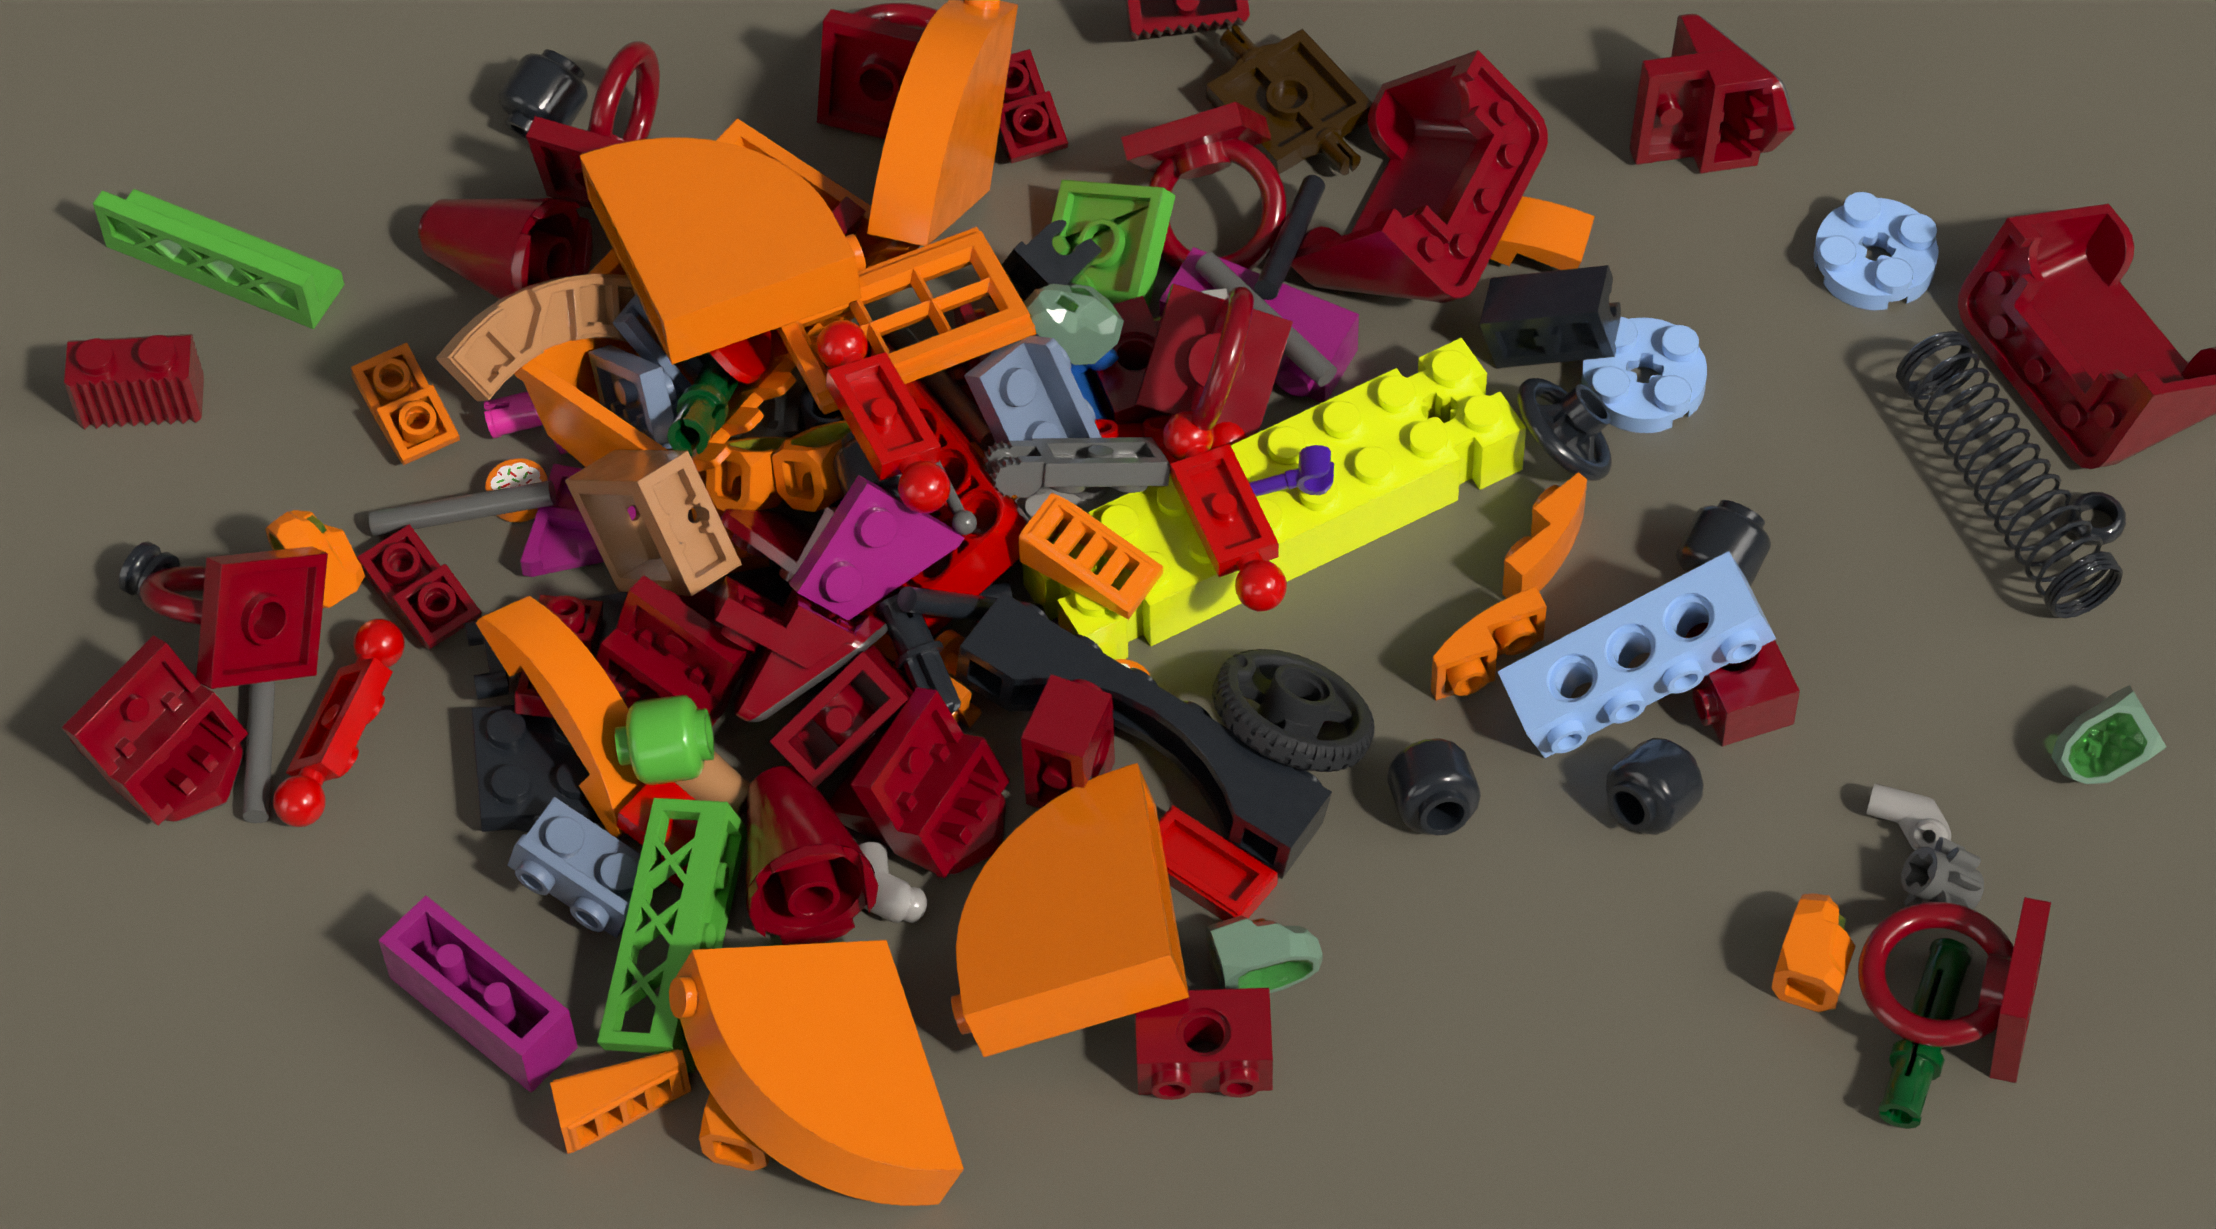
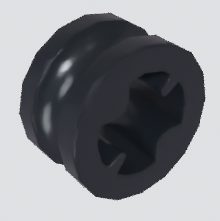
(141, 563)

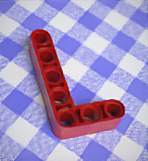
(983, 552)

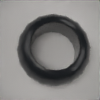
(2105, 503)

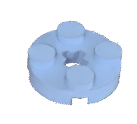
(1881, 223)
(1654, 405)

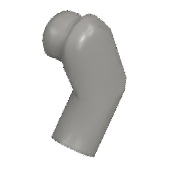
(1915, 814)
(895, 897)

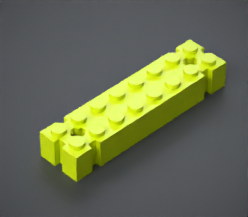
(1395, 457)

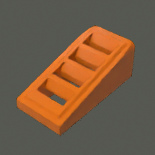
(1077, 526)
(616, 1095)

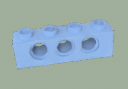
(1604, 648)

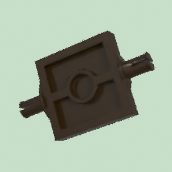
(1300, 94)

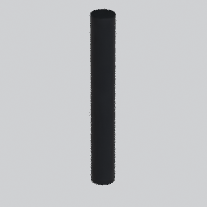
(1289, 237)
(946, 603)

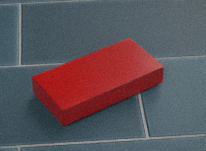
(1212, 868)

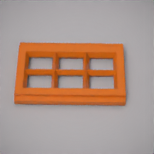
(938, 352)

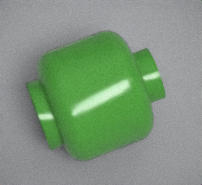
(665, 740)

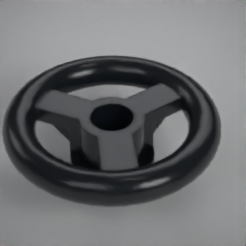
(1568, 426)

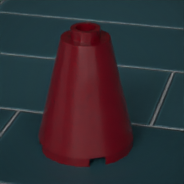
(507, 240)
(801, 862)

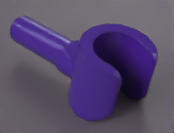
(1312, 477)

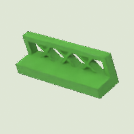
(218, 256)
(697, 918)

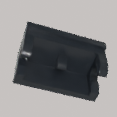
(1040, 265)
(1550, 317)

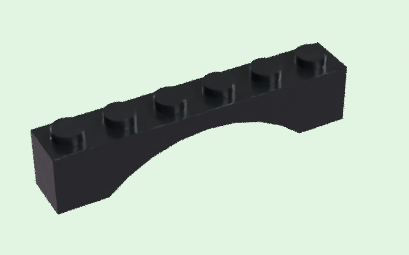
(1256, 800)

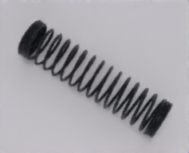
(1938, 380)

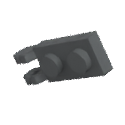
(1076, 463)

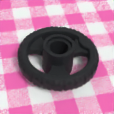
(1293, 703)

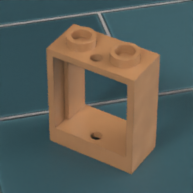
(660, 537)

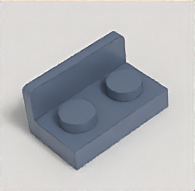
(635, 391)
(1031, 393)
(578, 866)

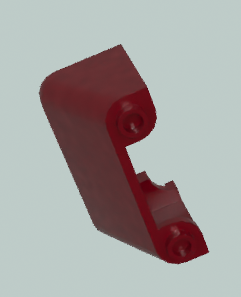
(1455, 174)
(2076, 339)

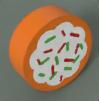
(516, 473)

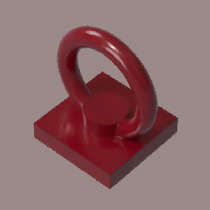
(865, 64)
(558, 145)
(1205, 146)
(1214, 359)
(254, 616)
(2006, 985)

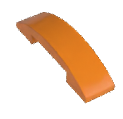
(576, 693)

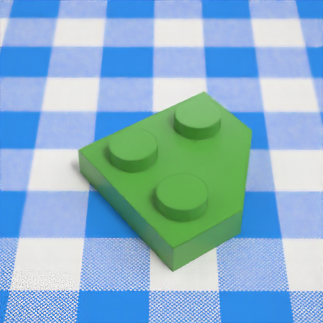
(1125, 224)

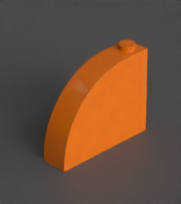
(944, 122)
(719, 240)
(1070, 920)
(820, 1065)

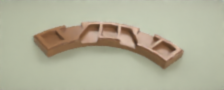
(533, 320)

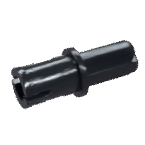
(918, 651)

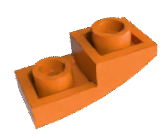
(1546, 234)
(404, 404)
(1554, 529)
(1470, 654)

